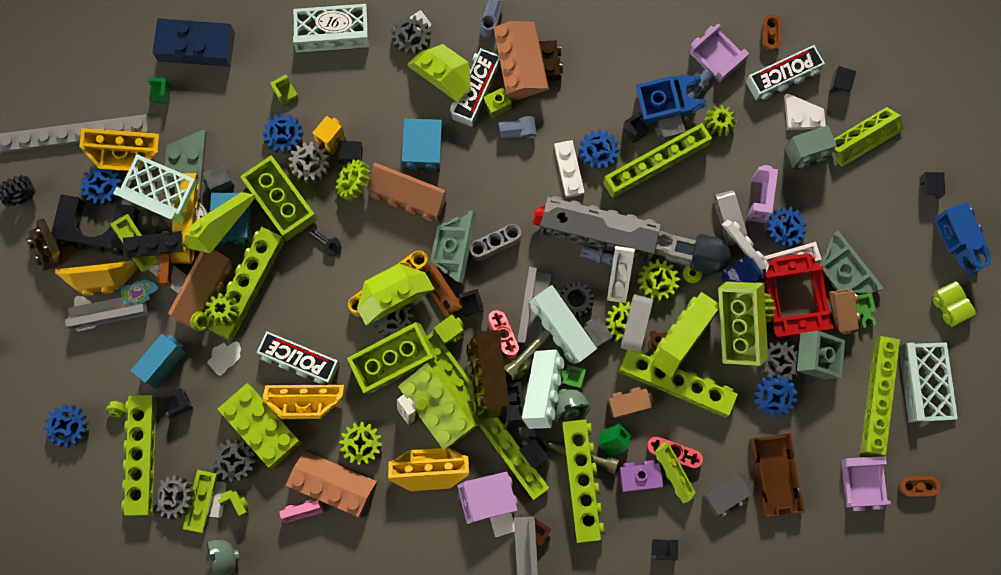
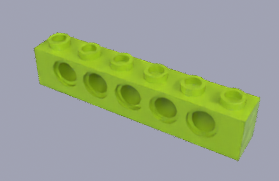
(657, 160)
(256, 278)
(880, 396)
(721, 407)
(146, 464)
(583, 532)

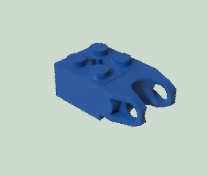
(673, 98)
(963, 236)

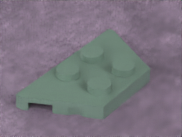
(187, 157)
(453, 245)
(846, 269)

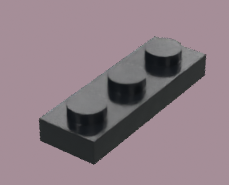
(153, 244)

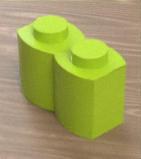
(954, 304)

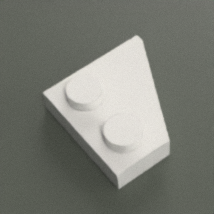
(802, 114)

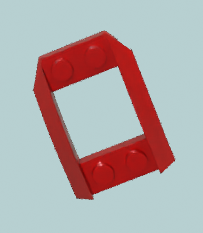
(794, 325)

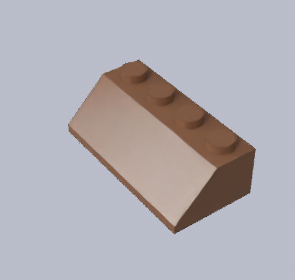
(520, 59)
(406, 192)
(201, 283)
(331, 484)

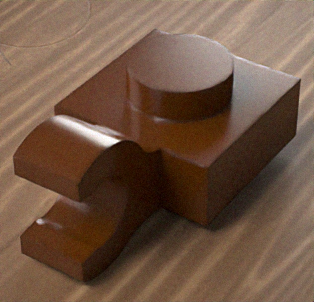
(541, 530)

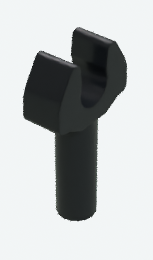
(326, 242)

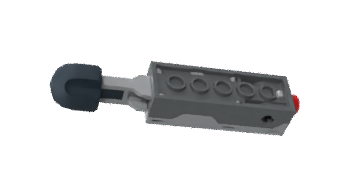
(608, 229)

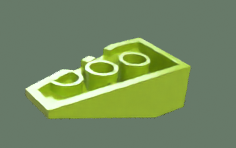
(212, 227)

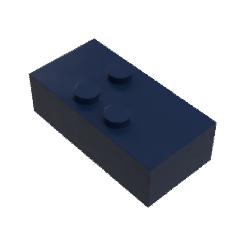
(193, 42)

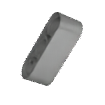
(728, 209)
(501, 235)
(636, 323)

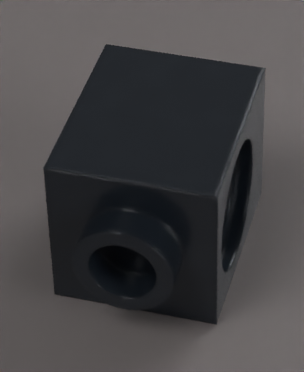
(534, 450)

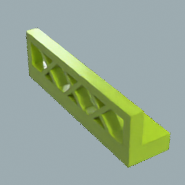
(868, 137)

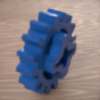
(284, 125)
(592, 146)
(94, 181)
(778, 225)
(785, 389)
(61, 418)

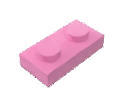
(293, 512)

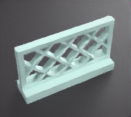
(330, 41)
(153, 204)
(912, 379)

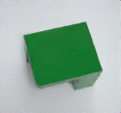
(159, 91)
(614, 440)

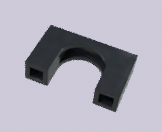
(67, 228)

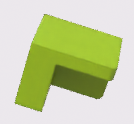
(284, 89)

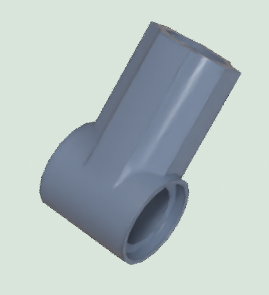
(490, 17)
(522, 128)

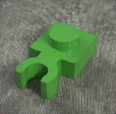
(864, 308)
(573, 376)

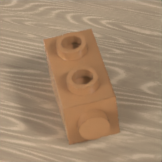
(844, 310)
(630, 403)

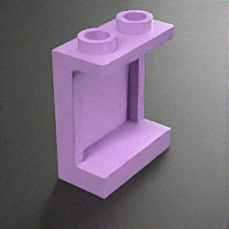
(718, 53)
(761, 211)
(865, 483)
(487, 497)

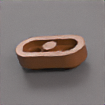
(771, 34)
(918, 486)

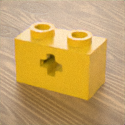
(329, 134)

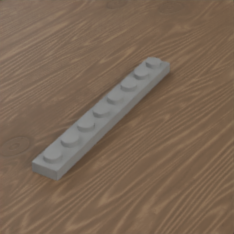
(67, 134)

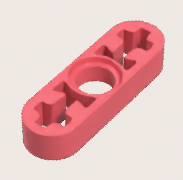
(504, 327)
(690, 452)

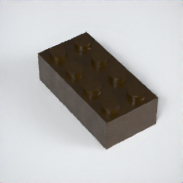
(488, 374)

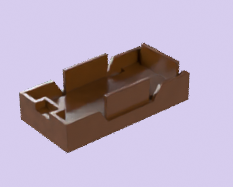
(776, 476)

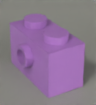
(640, 477)

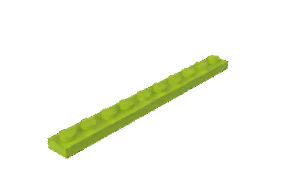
(491, 427)

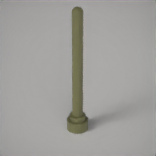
(512, 368)
(608, 464)

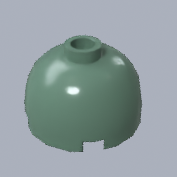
(570, 405)
(222, 557)

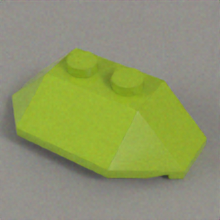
(443, 70)
(391, 291)

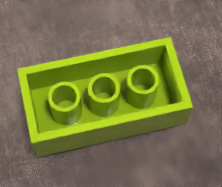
(278, 198)
(743, 323)
(685, 333)
(392, 358)
(439, 405)
(259, 426)

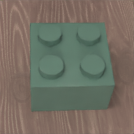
(810, 147)
(821, 355)

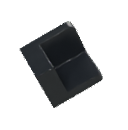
(842, 79)
(635, 128)
(349, 151)
(934, 183)
(471, 302)
(178, 403)
(664, 550)

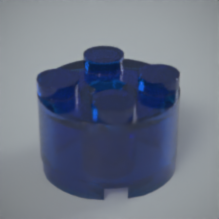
(745, 271)

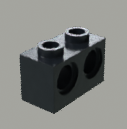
(513, 415)

